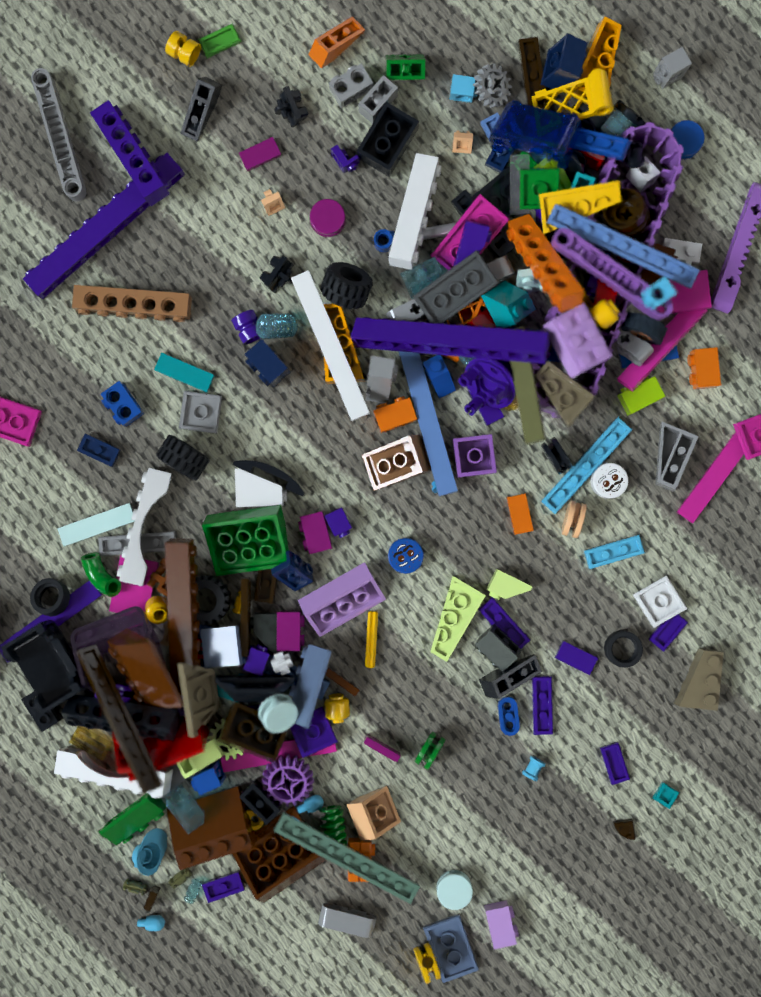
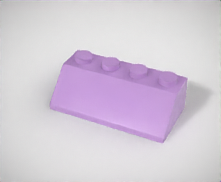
(341, 599)

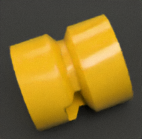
(180, 47)

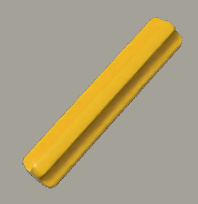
(371, 639)

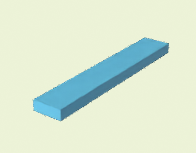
(586, 465)

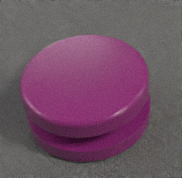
(327, 218)

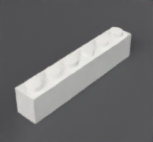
(414, 210)

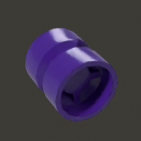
(246, 324)

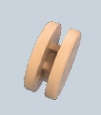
(574, 518)

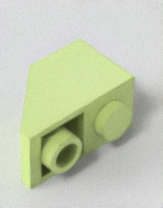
(198, 762)

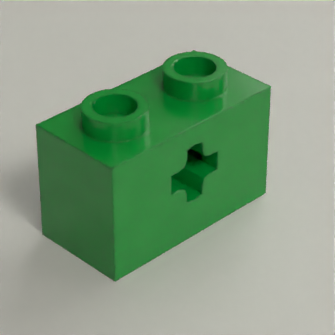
(405, 67)

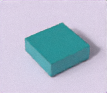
(665, 795)

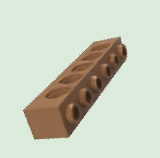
(84, 294)

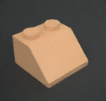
(373, 814)

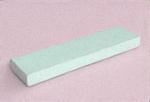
(96, 524)

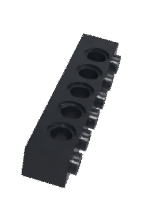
(149, 720)

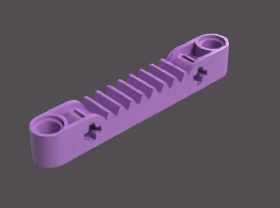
(607, 271)
(723, 295)

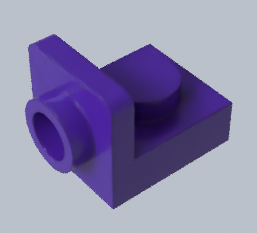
(341, 158)

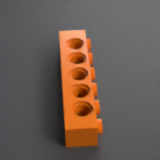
(545, 263)

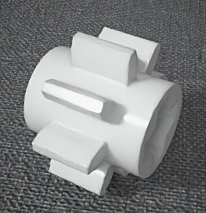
(282, 663)

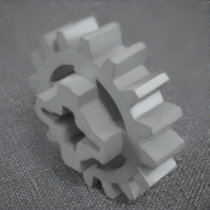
(492, 85)

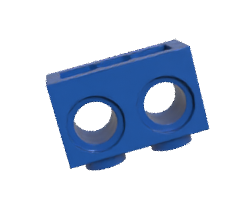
(126, 401)

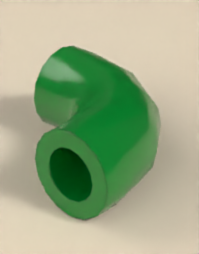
(99, 576)

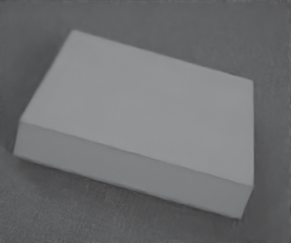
(200, 412)

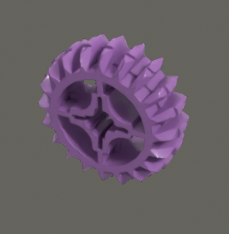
(300, 774)

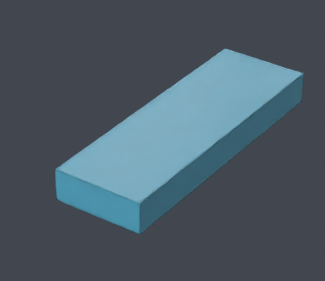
(614, 551)

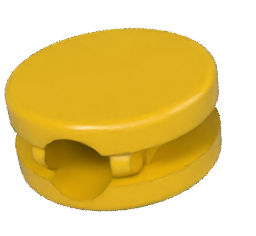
(427, 963)

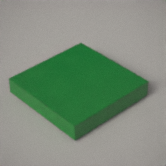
(535, 182)

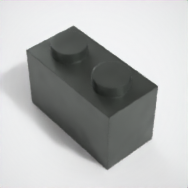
(498, 647)

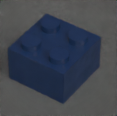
(564, 62)
(267, 363)

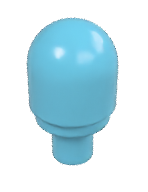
(311, 804)
(152, 923)

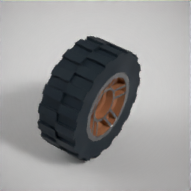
(644, 328)

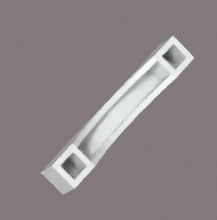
(134, 566)
(77, 764)

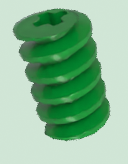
(334, 821)

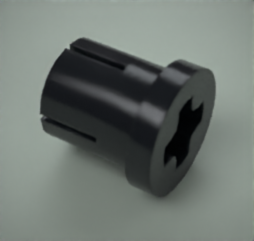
(635, 155)

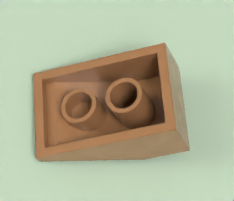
(396, 462)

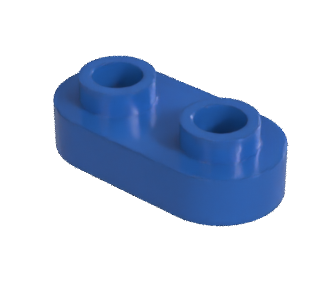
(508, 715)

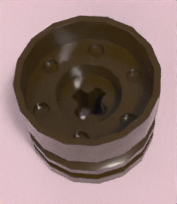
(630, 204)

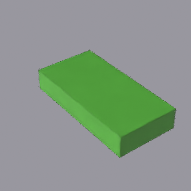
(219, 40)

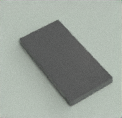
(455, 289)

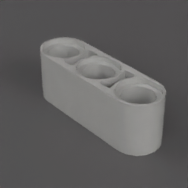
(347, 921)

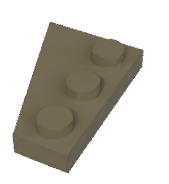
(563, 392)

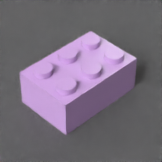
(577, 340)

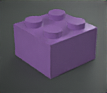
(474, 456)

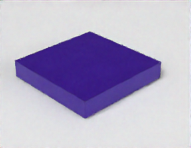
(316, 737)

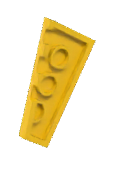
(580, 200)

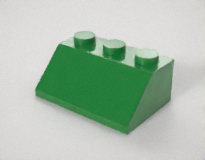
(133, 818)

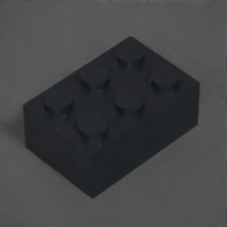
(387, 139)

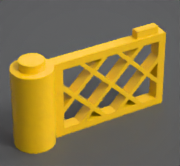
(596, 90)

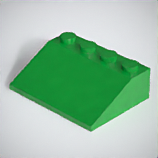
(246, 539)

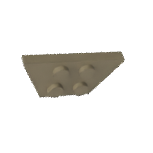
(198, 695)

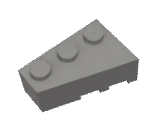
(380, 377)
(673, 454)

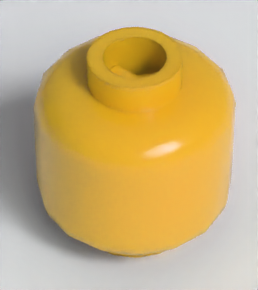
(604, 313)
(156, 609)
(337, 708)

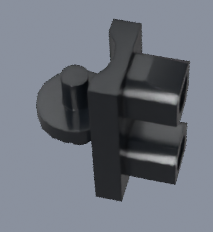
(288, 107)
(279, 275)

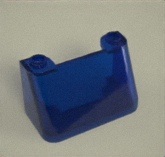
(536, 132)

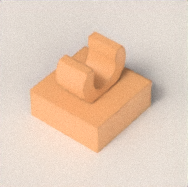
(462, 142)
(272, 202)

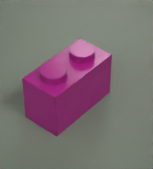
(315, 532)
(289, 630)

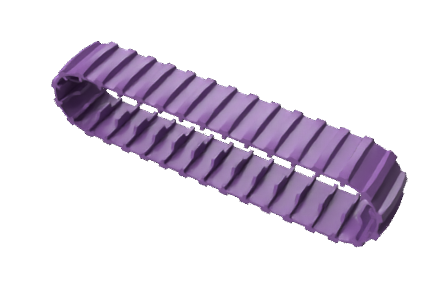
(665, 143)

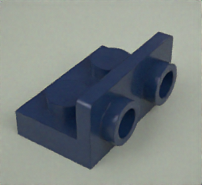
(293, 572)

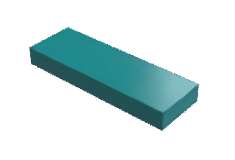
(184, 372)

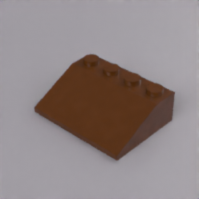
(144, 670)
(224, 830)
(275, 861)

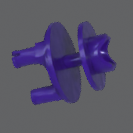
(489, 383)

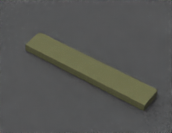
(528, 401)

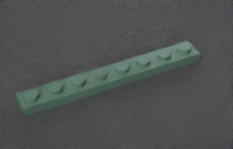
(346, 857)

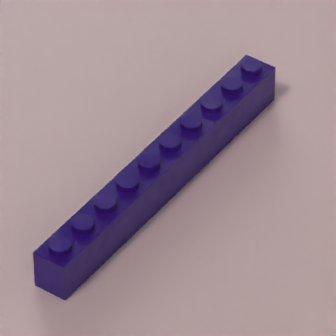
(96, 232)
(451, 340)

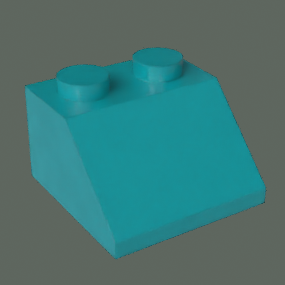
(507, 304)

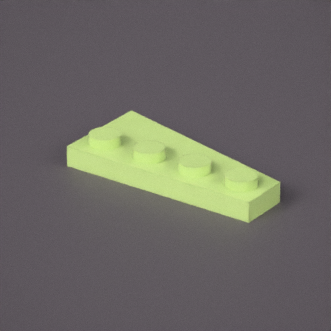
(459, 609)

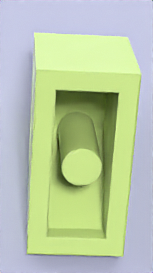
(506, 586)

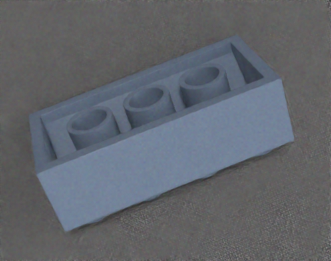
(309, 682)

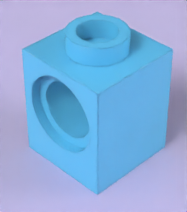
(462, 88)
(665, 289)

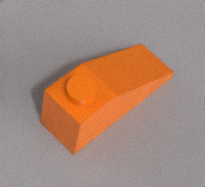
(335, 41)

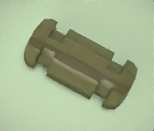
(180, 877)
(135, 887)

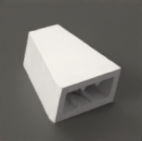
(256, 491)

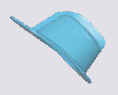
(150, 852)

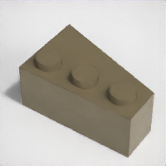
(702, 682)

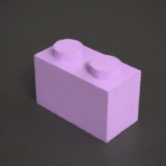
(500, 924)

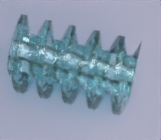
(276, 326)

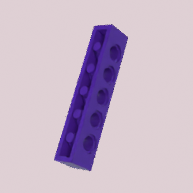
(114, 128)

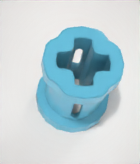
(533, 768)

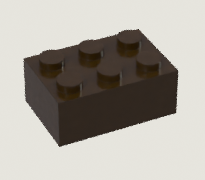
(247, 733)

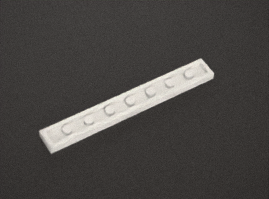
(330, 345)

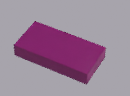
(260, 154)
(382, 748)

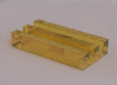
(95, 736)

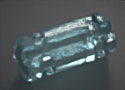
(192, 891)

